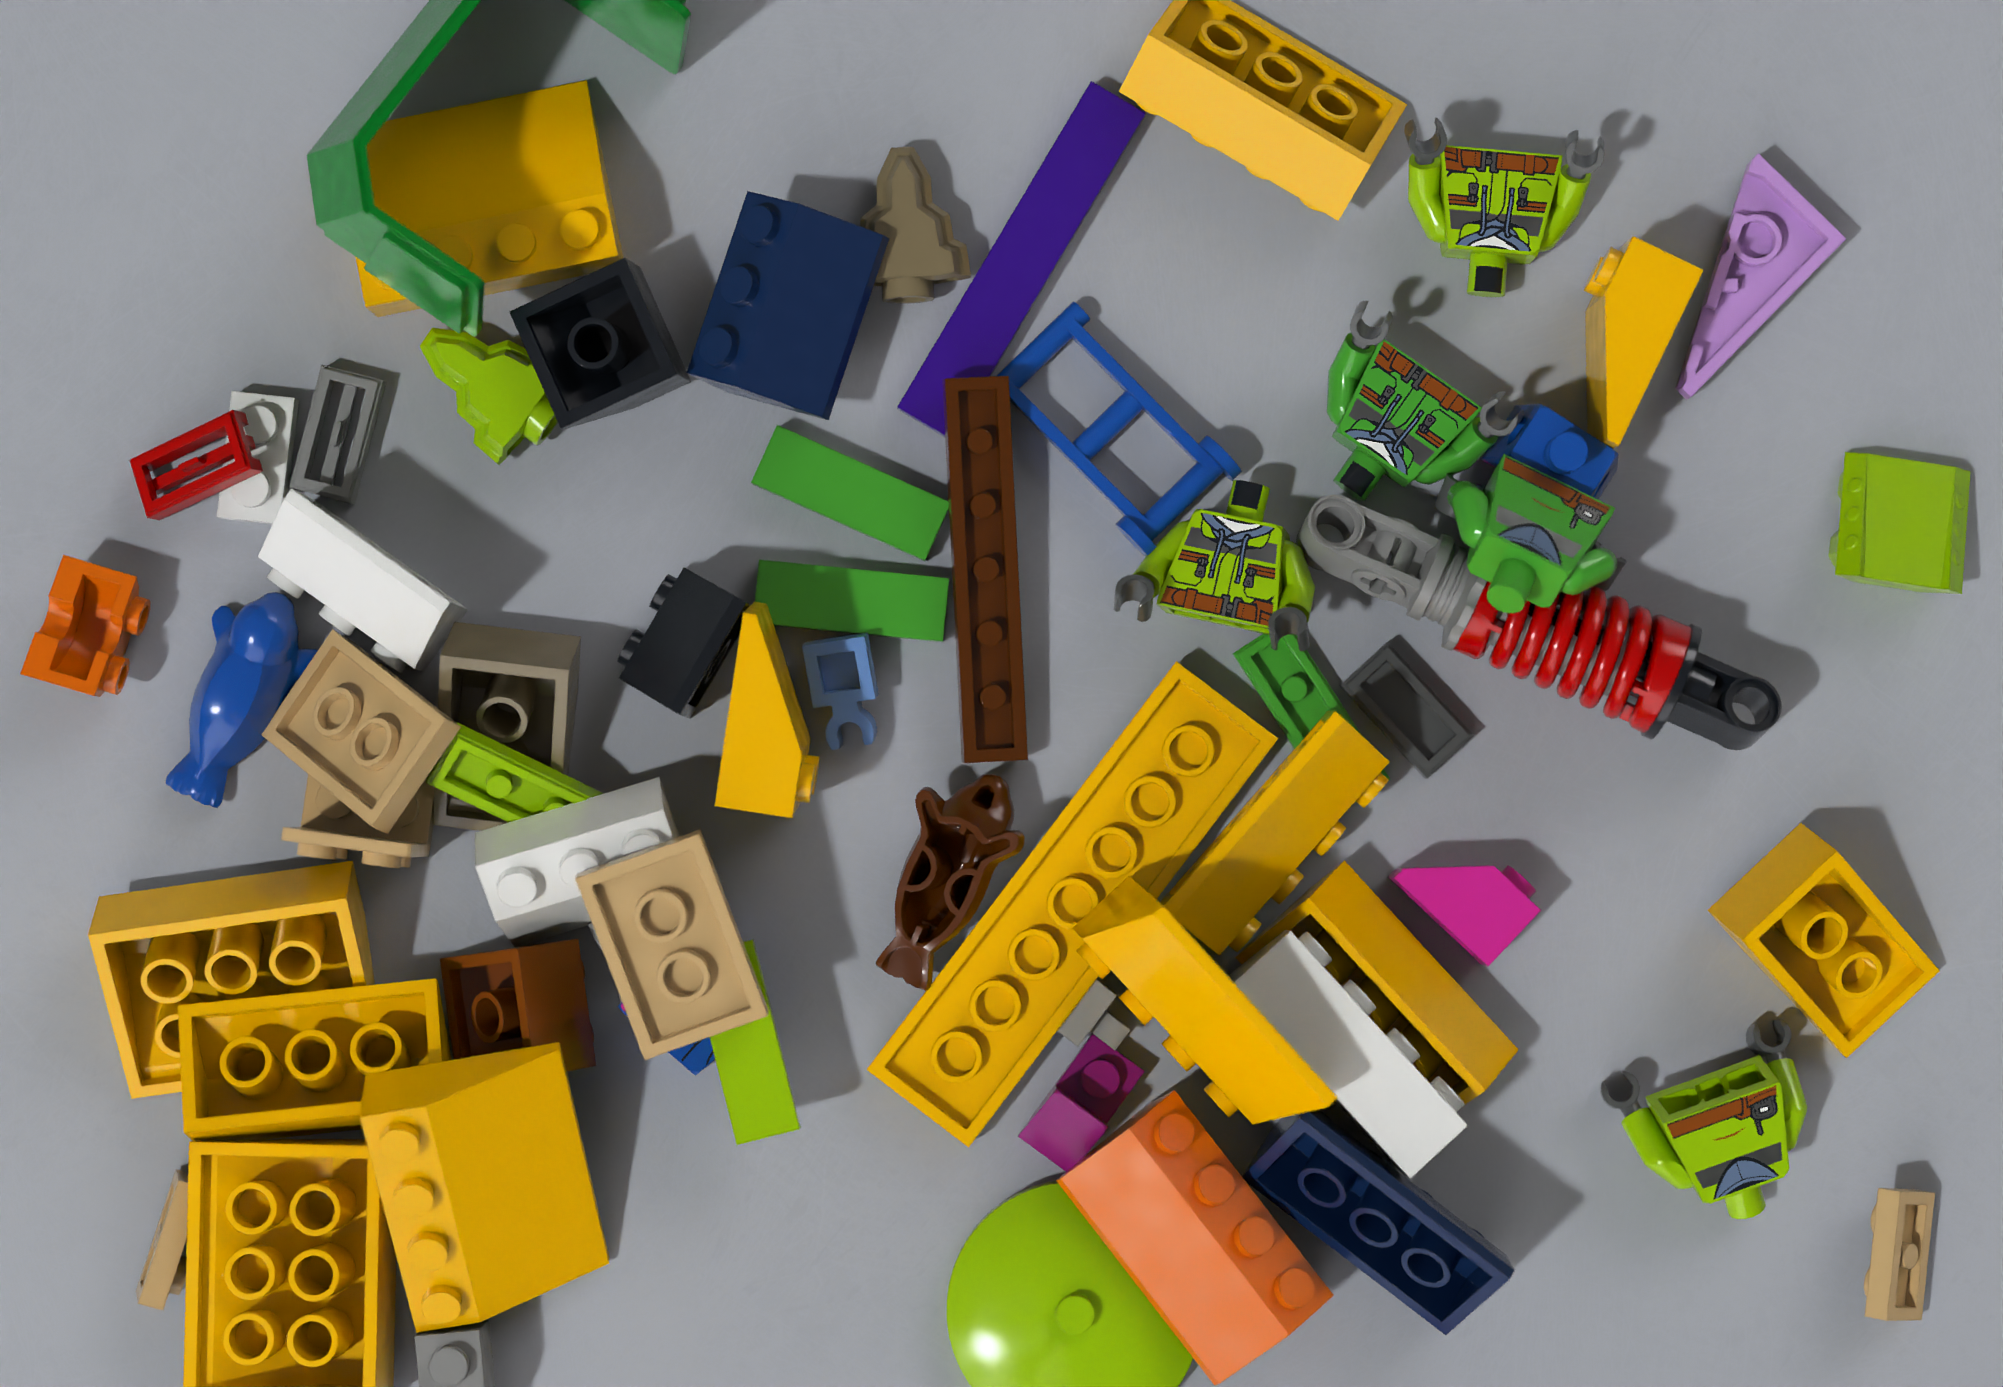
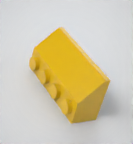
(1263, 100)
(1275, 832)
(1400, 980)
(300, 1057)

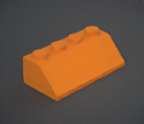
(1194, 1237)

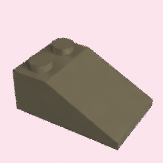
(513, 690)

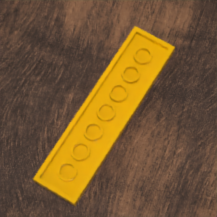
(1020, 962)

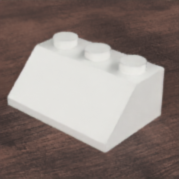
(358, 583)
(534, 861)

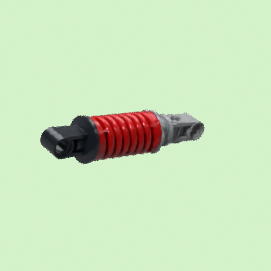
(1577, 637)

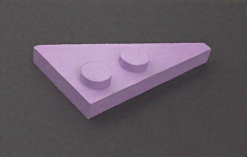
(1764, 257)

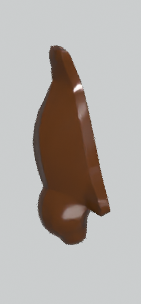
(948, 872)

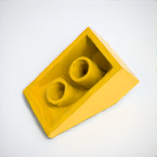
(1627, 328)
(766, 735)
(1824, 939)

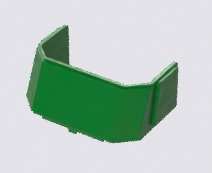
(341, 165)

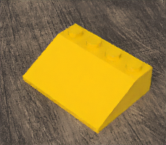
(499, 188)
(218, 945)
(1198, 1007)
(482, 1182)
(287, 1266)

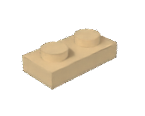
(1899, 1254)
(164, 1266)

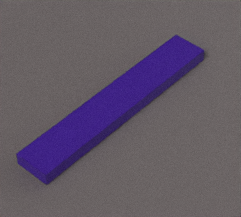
(1026, 250)

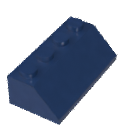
(1377, 1219)

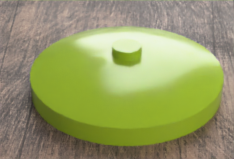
(1052, 1306)

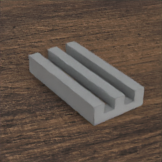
(362, 439)

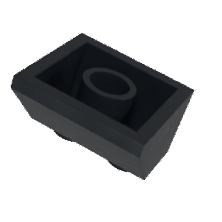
(600, 345)
(684, 642)

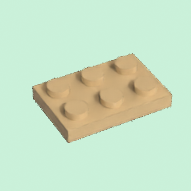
(360, 731)
(672, 944)

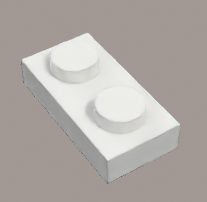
(273, 429)

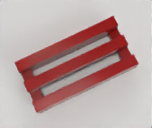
(206, 486)

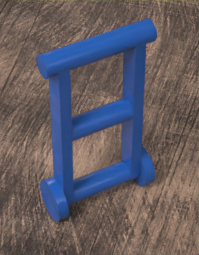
(1207, 454)

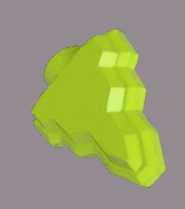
(493, 390)

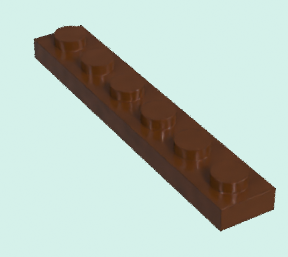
(985, 569)

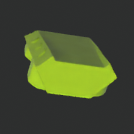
(1901, 524)

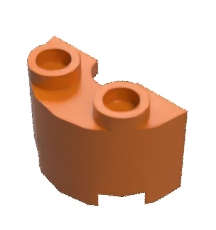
(87, 629)

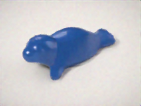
(239, 692)

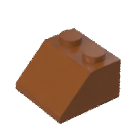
(519, 1001)

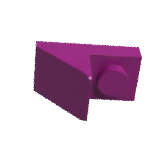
(1081, 1103)

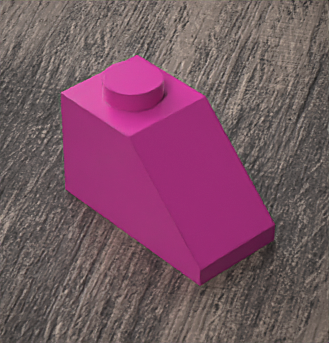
(1472, 904)

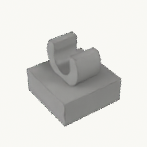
(1093, 1017)

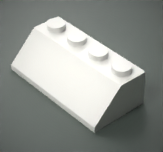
(1350, 1053)

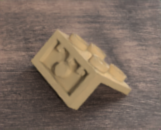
(333, 828)

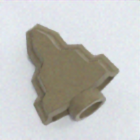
(919, 232)

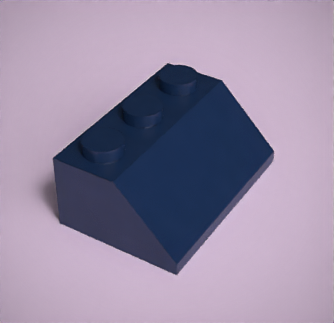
(787, 305)

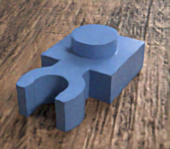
(842, 677)

